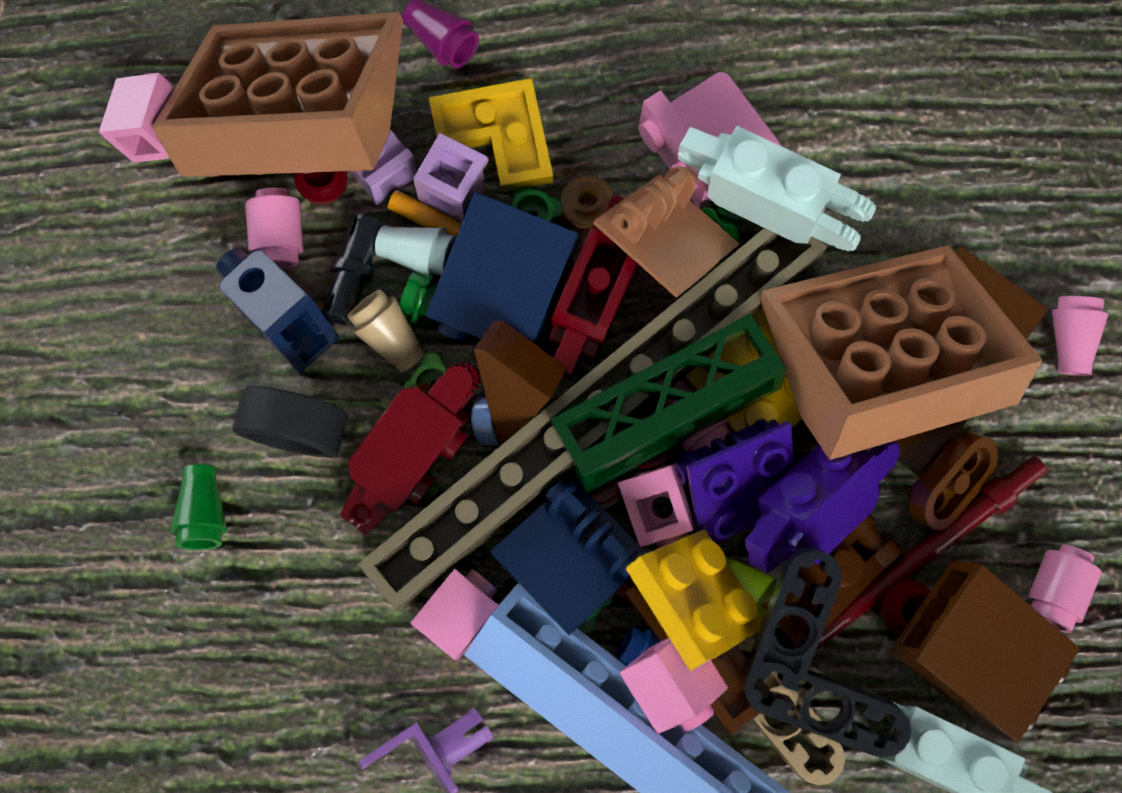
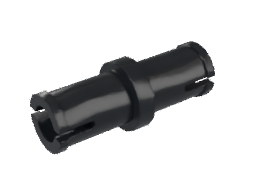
(352, 269)

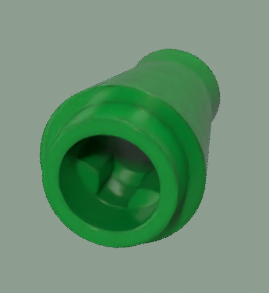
(199, 510)

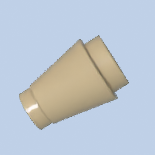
(386, 330)

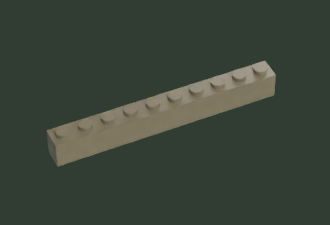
(535, 456)

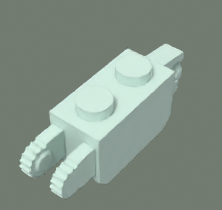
(775, 187)
(958, 758)

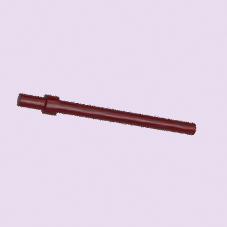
(993, 498)

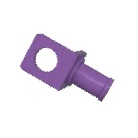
(440, 750)

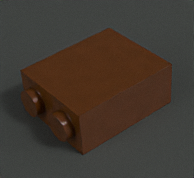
(985, 650)

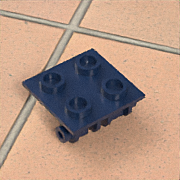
(569, 555)

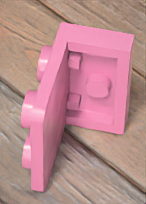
(711, 107)

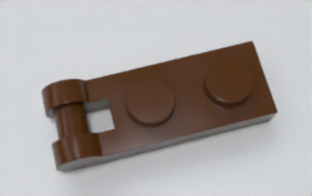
(855, 575)

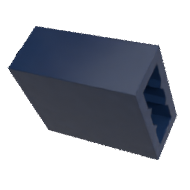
(502, 270)

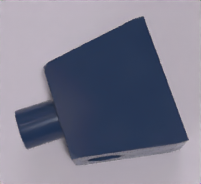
(275, 307)

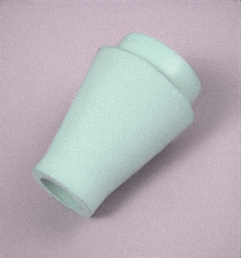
(416, 248)

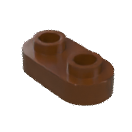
(953, 480)

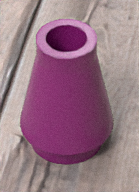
(442, 33)

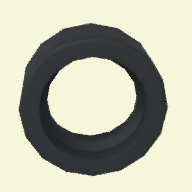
(290, 421)

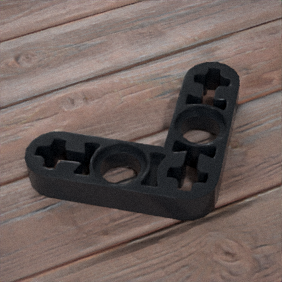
(794, 663)

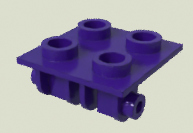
(735, 476)

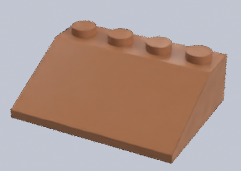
(285, 97)
(896, 350)

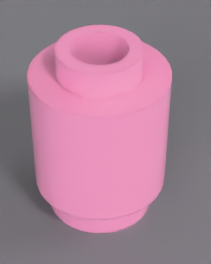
(275, 226)
(1064, 586)

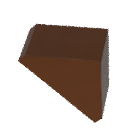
(515, 378)

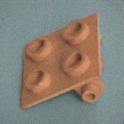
(668, 231)

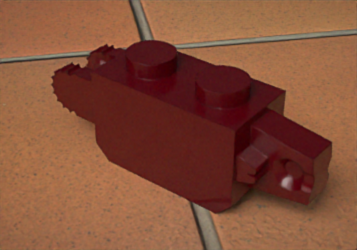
(591, 298)
(407, 444)

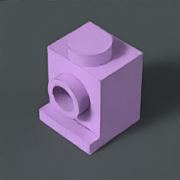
(393, 171)
(450, 177)

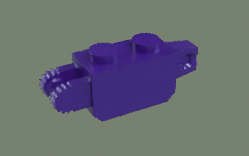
(818, 503)

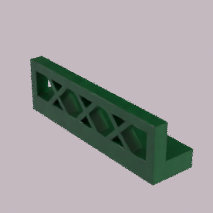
(681, 419)

